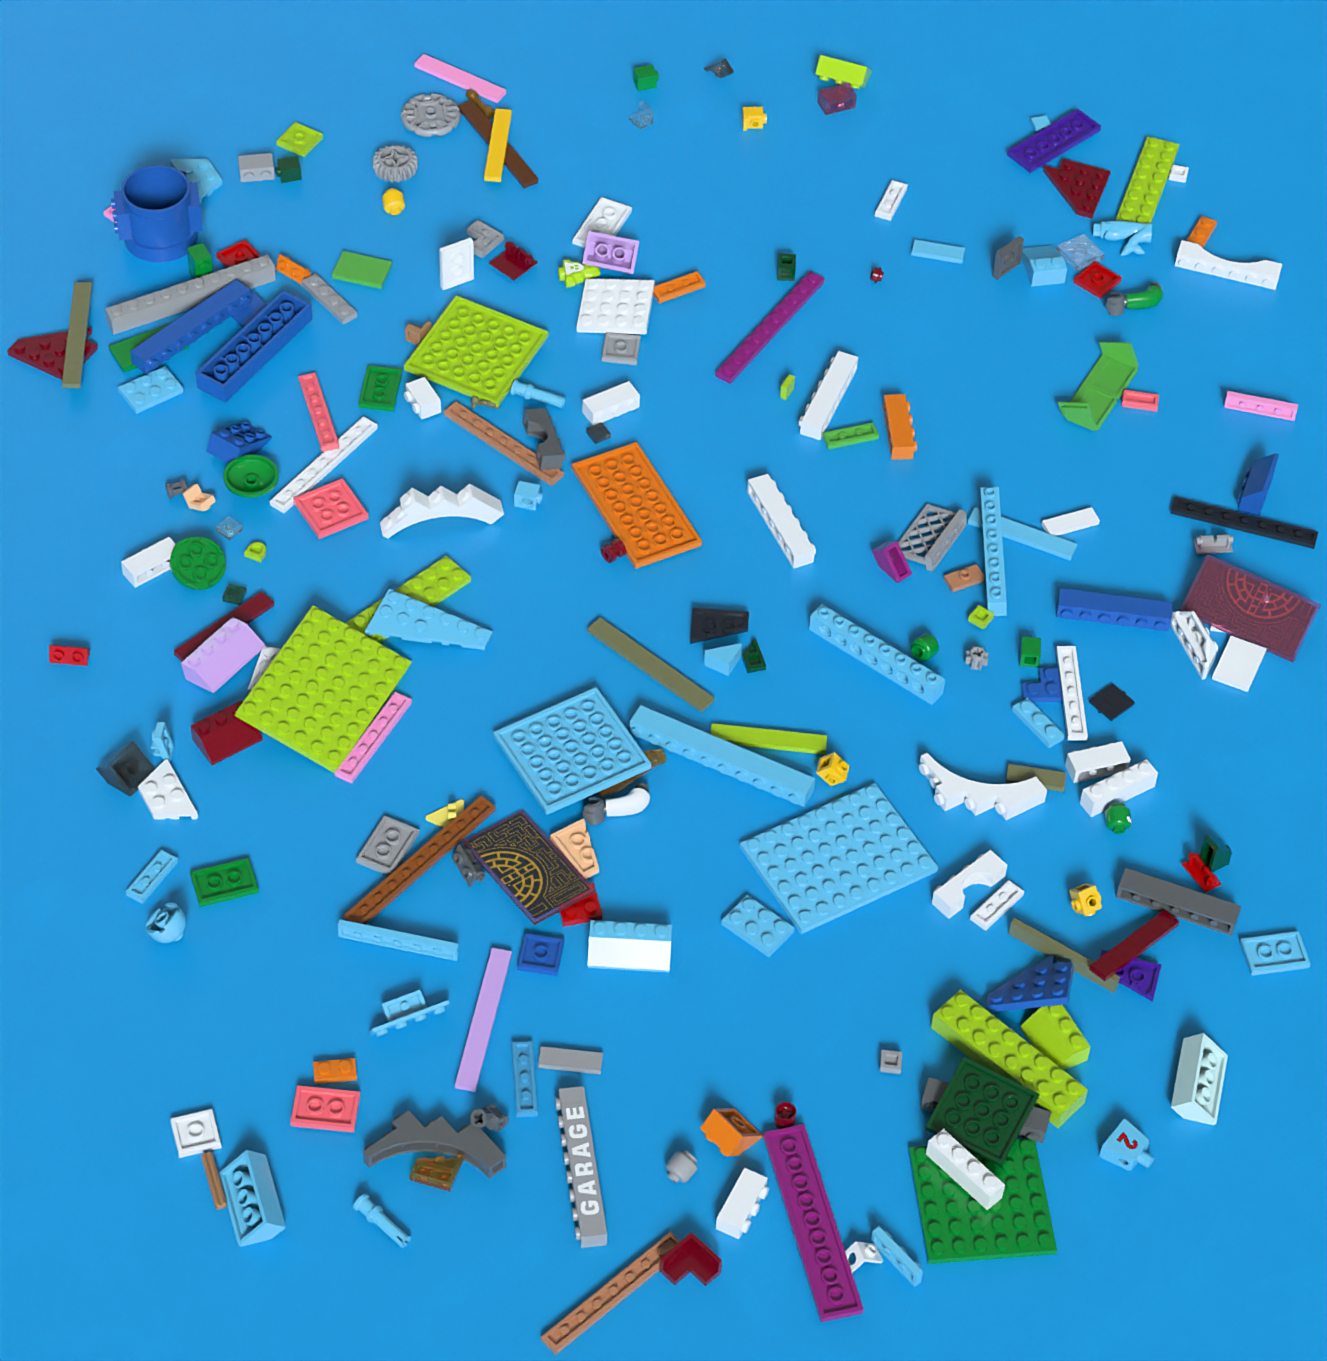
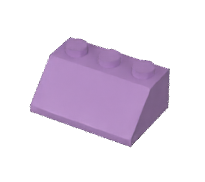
(610, 252)

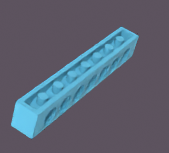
(993, 551)
(877, 654)

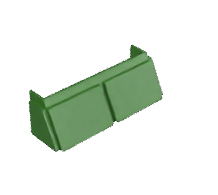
(1102, 386)

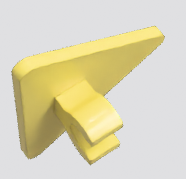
(445, 815)

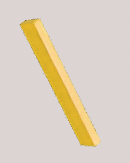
(498, 145)

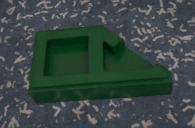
(753, 658)

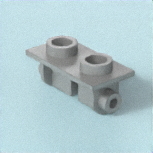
(1209, 544)

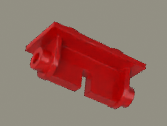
(68, 655)
(1201, 873)

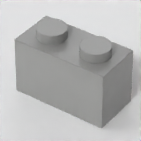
(256, 167)

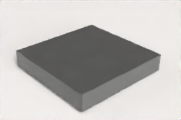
(1008, 257)

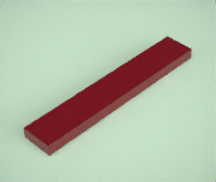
(246, 613)
(1134, 945)

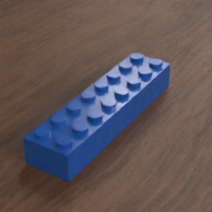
(254, 346)

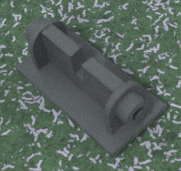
(464, 861)

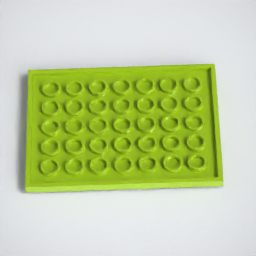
(323, 689)

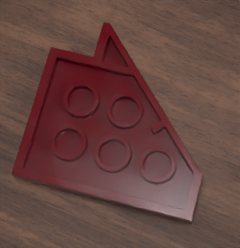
(1079, 185)
(47, 352)

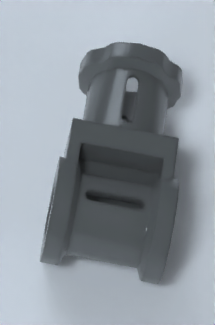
(489, 1117)

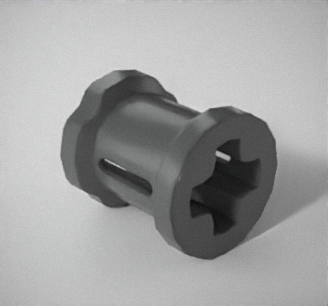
(169, 488)

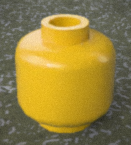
(393, 201)

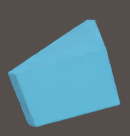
(723, 658)

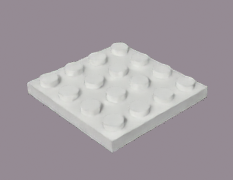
(615, 306)

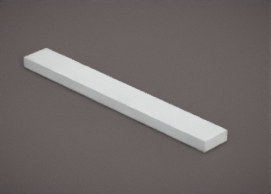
(323, 464)

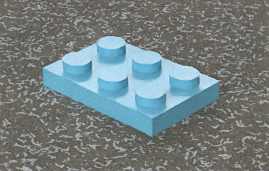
(150, 389)
(758, 926)

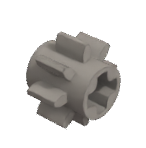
(976, 658)

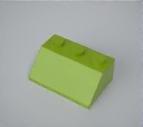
(842, 72)
(1056, 1036)

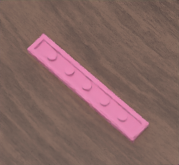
(460, 78)
(373, 737)

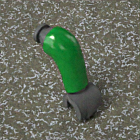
(1141, 300)

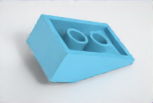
(1044, 265)

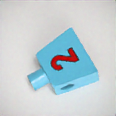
(1127, 1147)

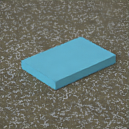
(1274, 953)

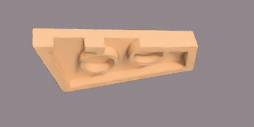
(577, 848)

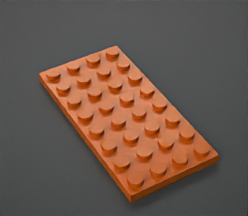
(636, 505)

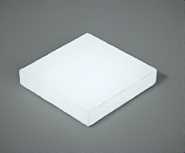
(195, 1133)

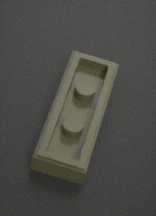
(1050, 779)

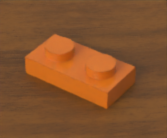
(334, 1071)

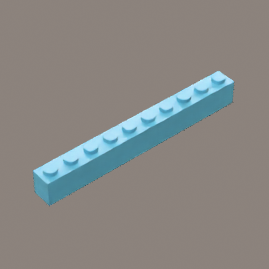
(722, 755)

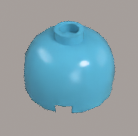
(167, 924)

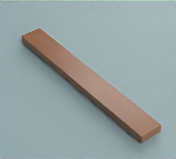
(501, 442)
(608, 1296)

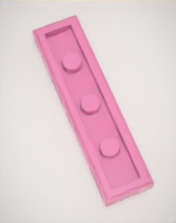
(1260, 405)

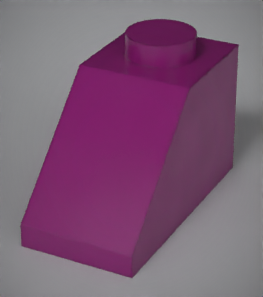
(892, 561)

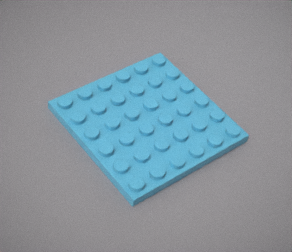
(571, 750)

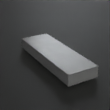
(570, 1060)

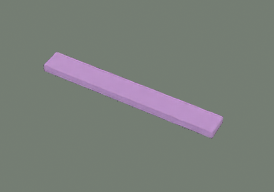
(483, 1020)

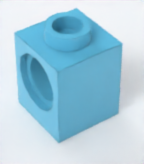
(527, 495)

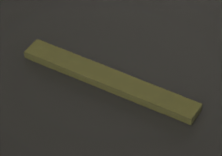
(77, 335)
(651, 665)

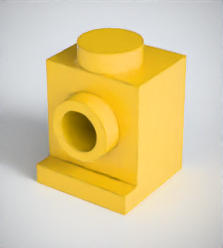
(753, 117)

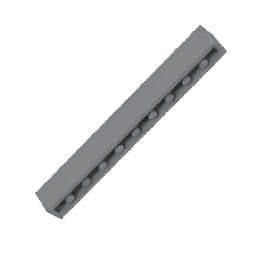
(186, 294)

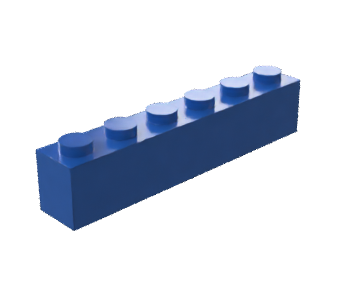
(1114, 609)

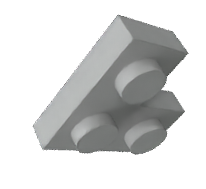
(485, 237)

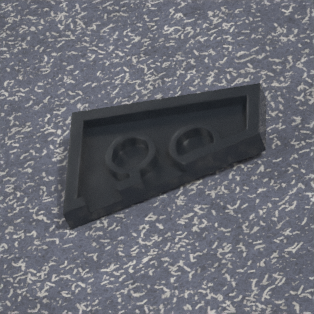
(716, 623)

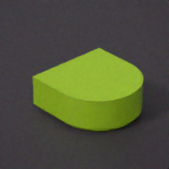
(256, 551)

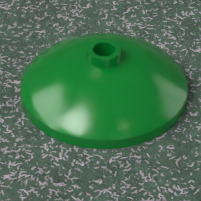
(251, 476)

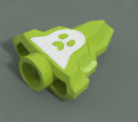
(575, 273)

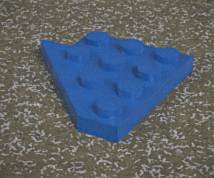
(1037, 987)

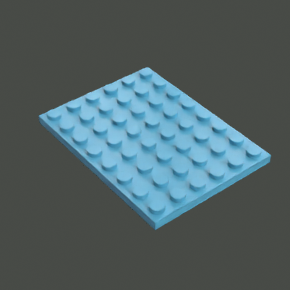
(838, 858)

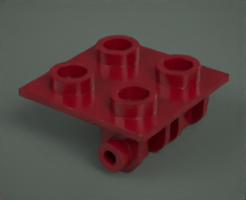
(513, 261)

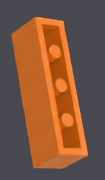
(898, 426)

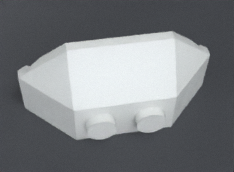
(1195, 640)

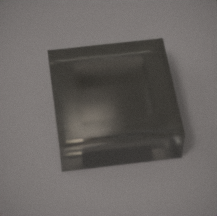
(598, 433)

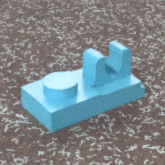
(162, 742)

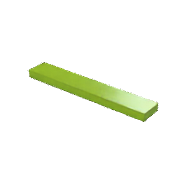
(771, 738)

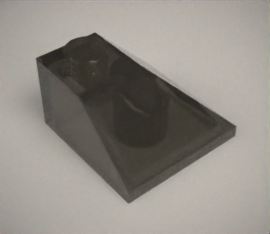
(126, 768)

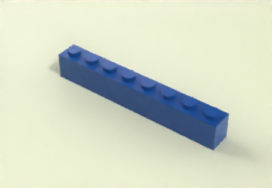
(191, 326)

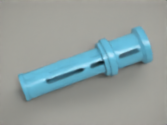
(529, 392)
(375, 1215)

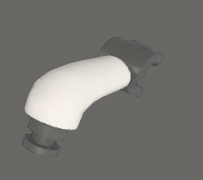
(630, 804)

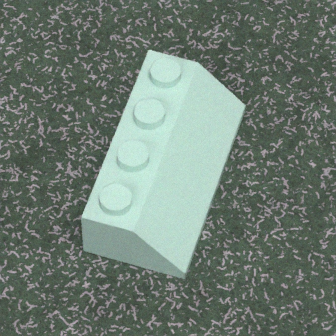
(1199, 1080)

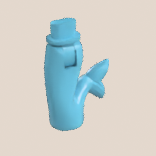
(1124, 229)

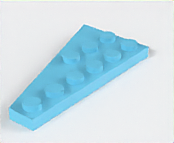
(420, 622)

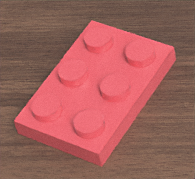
(325, 1109)

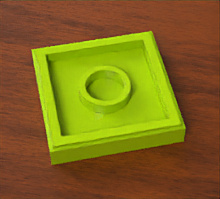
(299, 139)

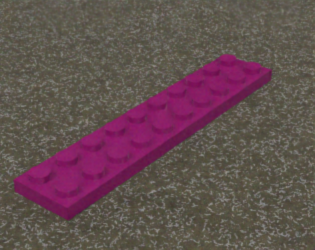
(812, 1223)

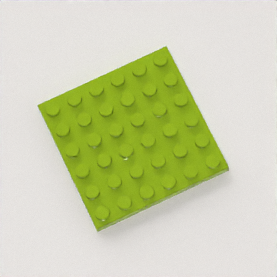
(476, 350)

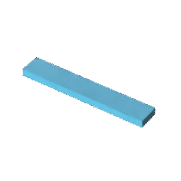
(1029, 536)
(398, 940)

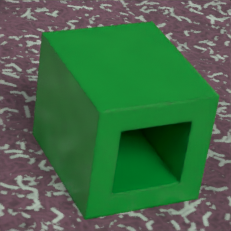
(645, 77)
(1030, 651)

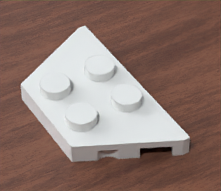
(165, 794)

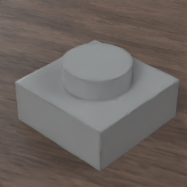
(891, 1061)

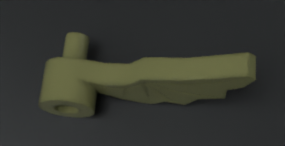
(475, 401)

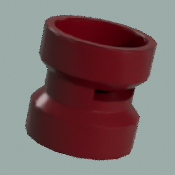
(612, 551)
(785, 1115)

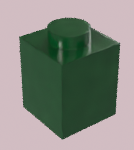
(288, 169)

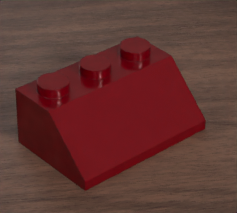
(223, 734)

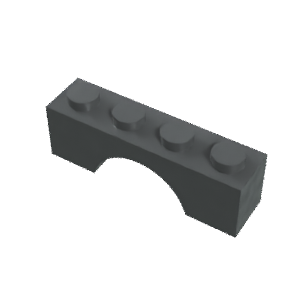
(539, 425)

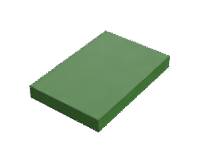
(362, 269)

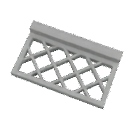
(943, 540)

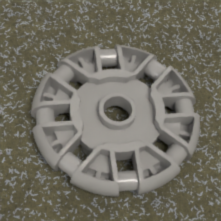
(417, 113)

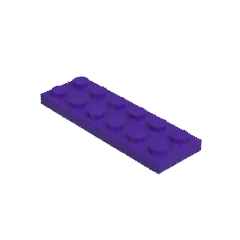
(1053, 140)

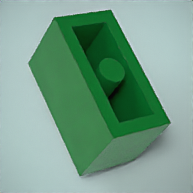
(199, 261)

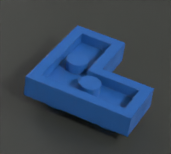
(1047, 690)

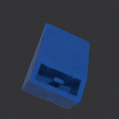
(236, 441)

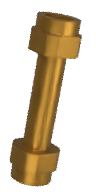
(488, 111)

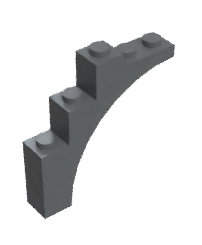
(438, 1136)

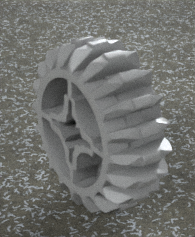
(395, 163)

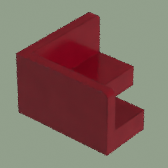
(690, 1257)

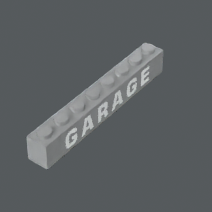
(582, 1167)

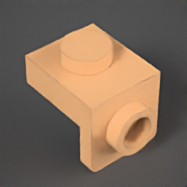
(198, 500)

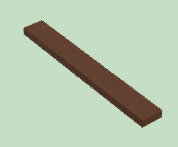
(483, 127)

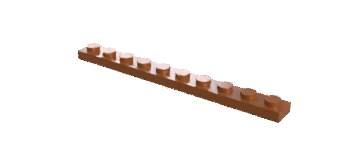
(420, 862)

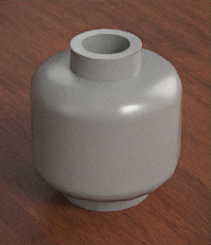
(681, 1167)

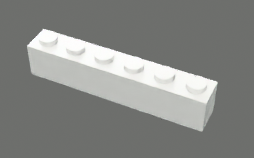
(828, 396)
(781, 521)

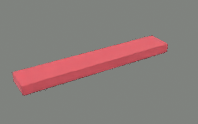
(318, 412)

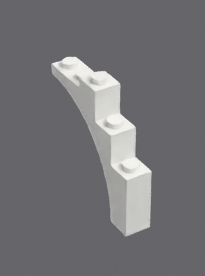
(441, 503)
(979, 797)

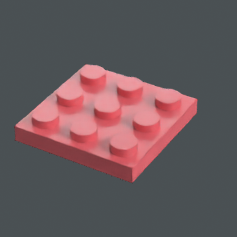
(330, 508)

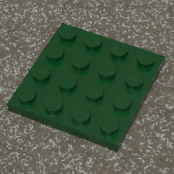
(983, 1111)

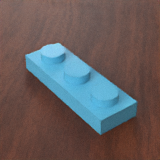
(1038, 723)
(897, 1256)

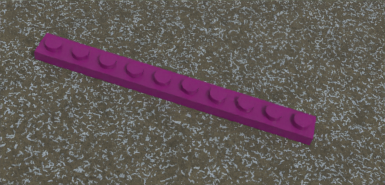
(769, 327)

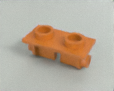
(292, 269)

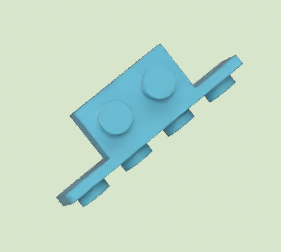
(404, 1009)

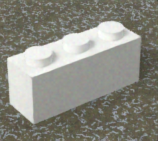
(610, 403)
(148, 562)
(1097, 762)
(742, 1203)

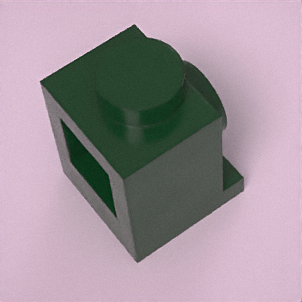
(786, 267)

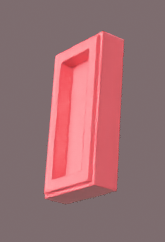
(1140, 400)

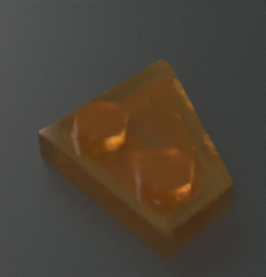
(437, 1171)

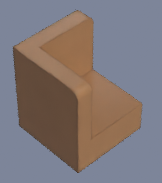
(416, 334)

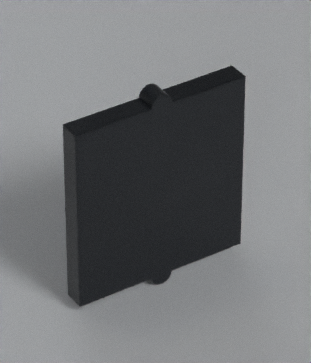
(1111, 702)

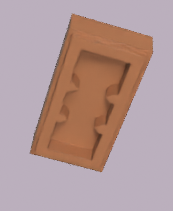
(964, 578)

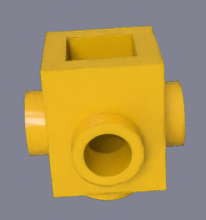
(832, 769)
(1085, 899)

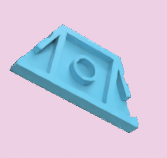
(201, 172)

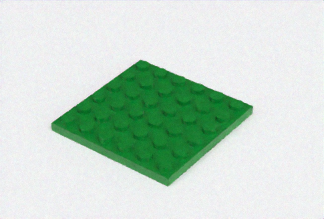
(963, 1230)

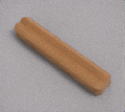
(214, 1180)

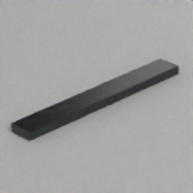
(1244, 522)

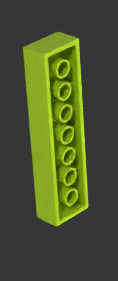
(1006, 1053)

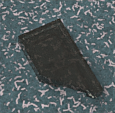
(720, 68)

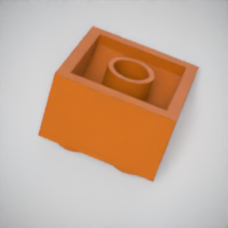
(730, 1131)

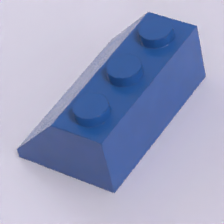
(1257, 485)

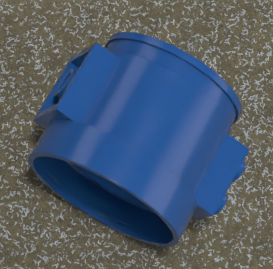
(157, 213)

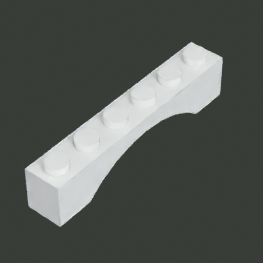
(1195, 258)

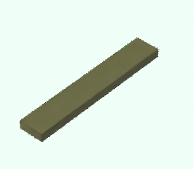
(1062, 953)

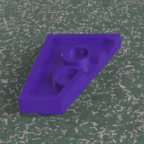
(1140, 976)

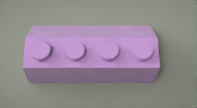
(222, 655)

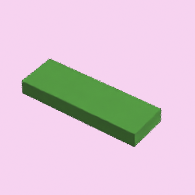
(850, 435)

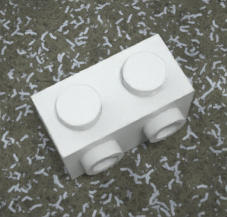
(422, 398)

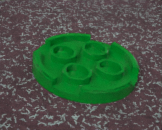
(197, 563)

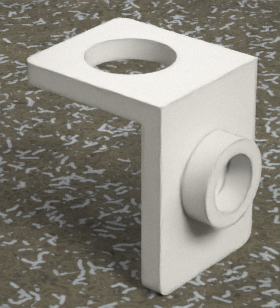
(864, 1253)

